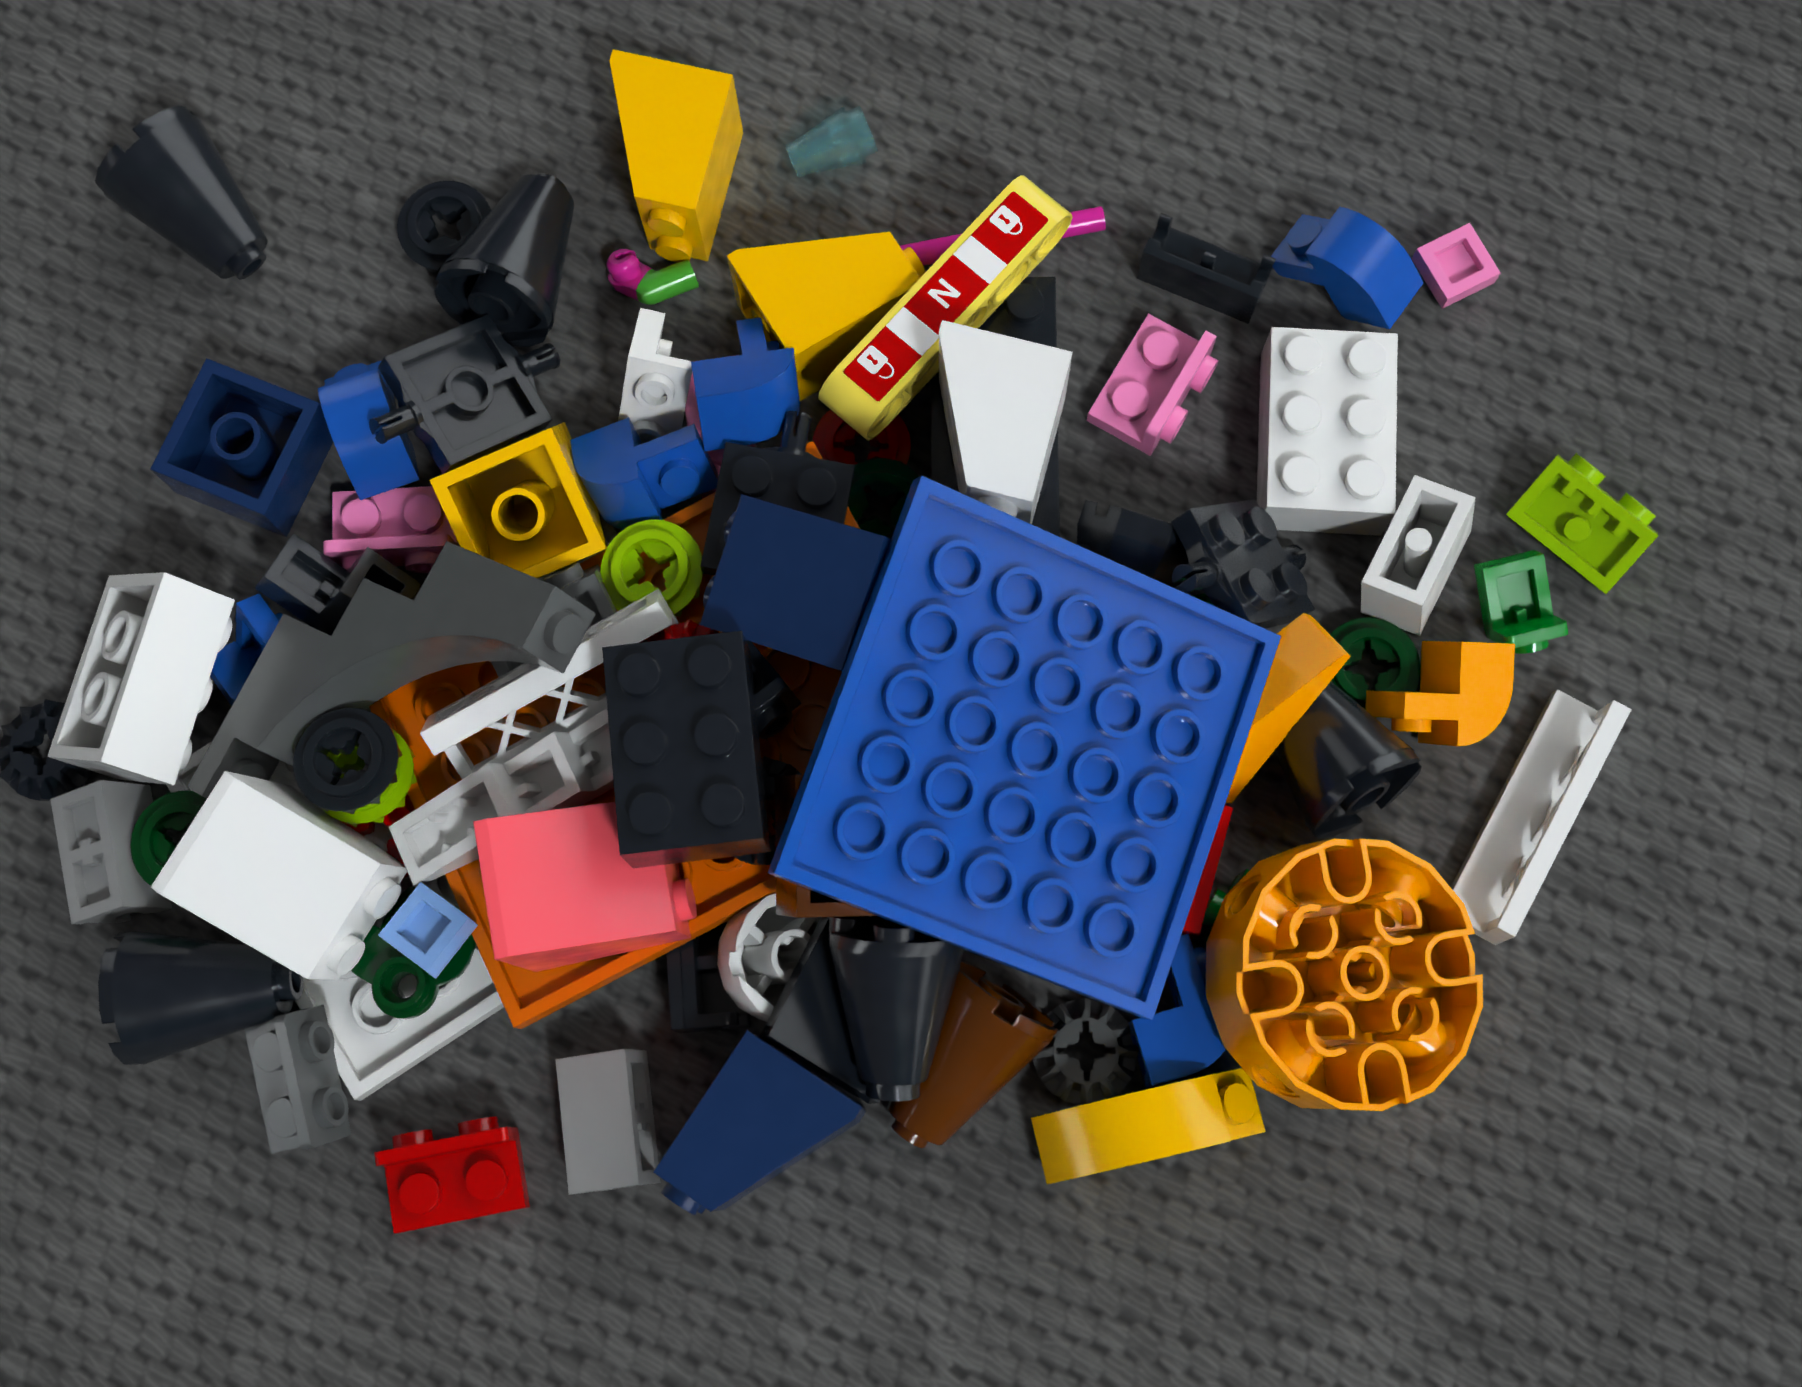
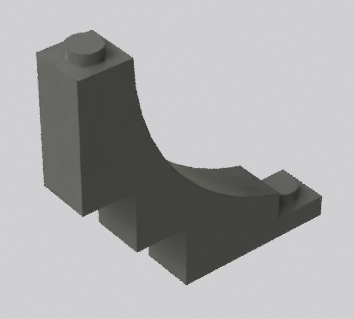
(385, 640)

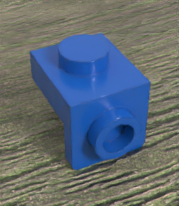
(236, 660)

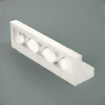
(529, 682)
(1535, 813)

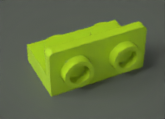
(1585, 522)

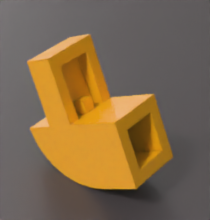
(1460, 694)

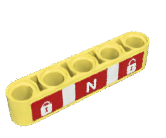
(958, 288)

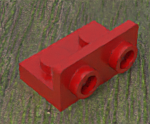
(454, 1176)

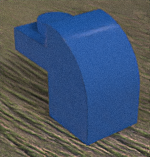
(1354, 261)
(746, 394)
(348, 405)
(638, 479)
(1183, 1037)

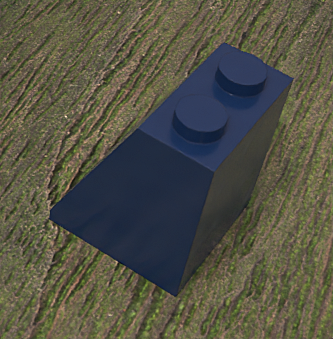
(793, 581)
(751, 1127)

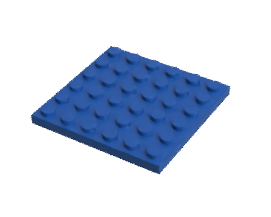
(1027, 751)

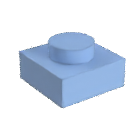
(428, 930)

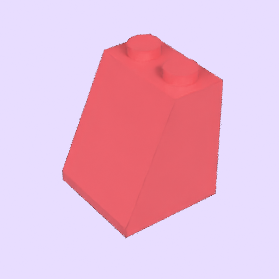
(566, 893)

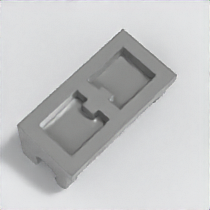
(95, 852)
(607, 1121)

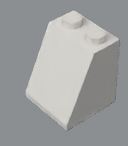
(1001, 413)
(281, 876)

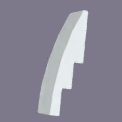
(549, 775)

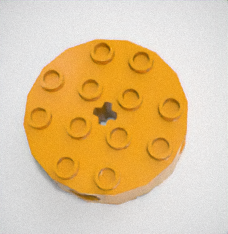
(1344, 975)

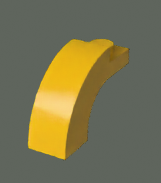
(1147, 1125)

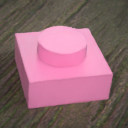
(1456, 265)

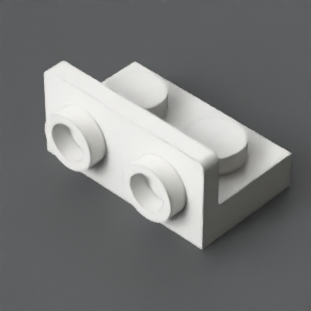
(654, 382)

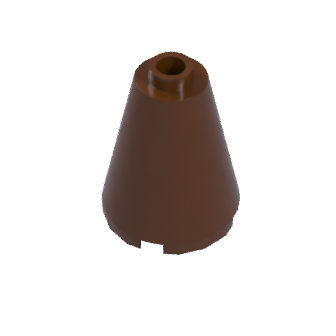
(981, 1047)

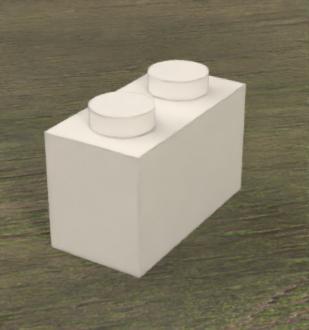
(1417, 554)

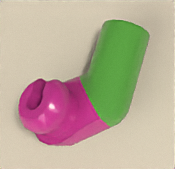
(646, 284)

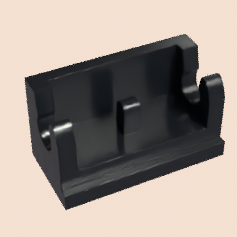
(1203, 271)
(696, 988)

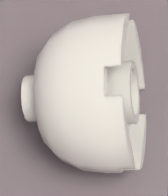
(760, 955)

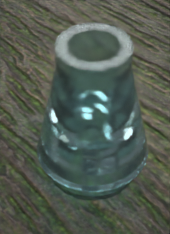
(833, 144)

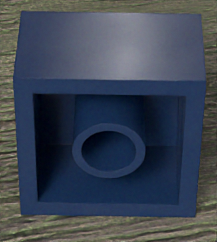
(245, 447)

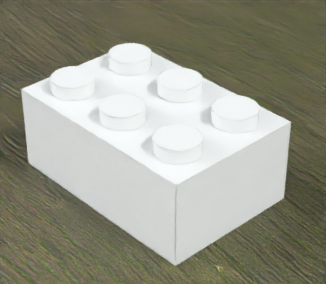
(1328, 430)
(143, 678)

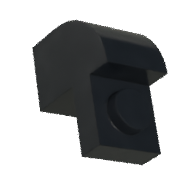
(321, 589)

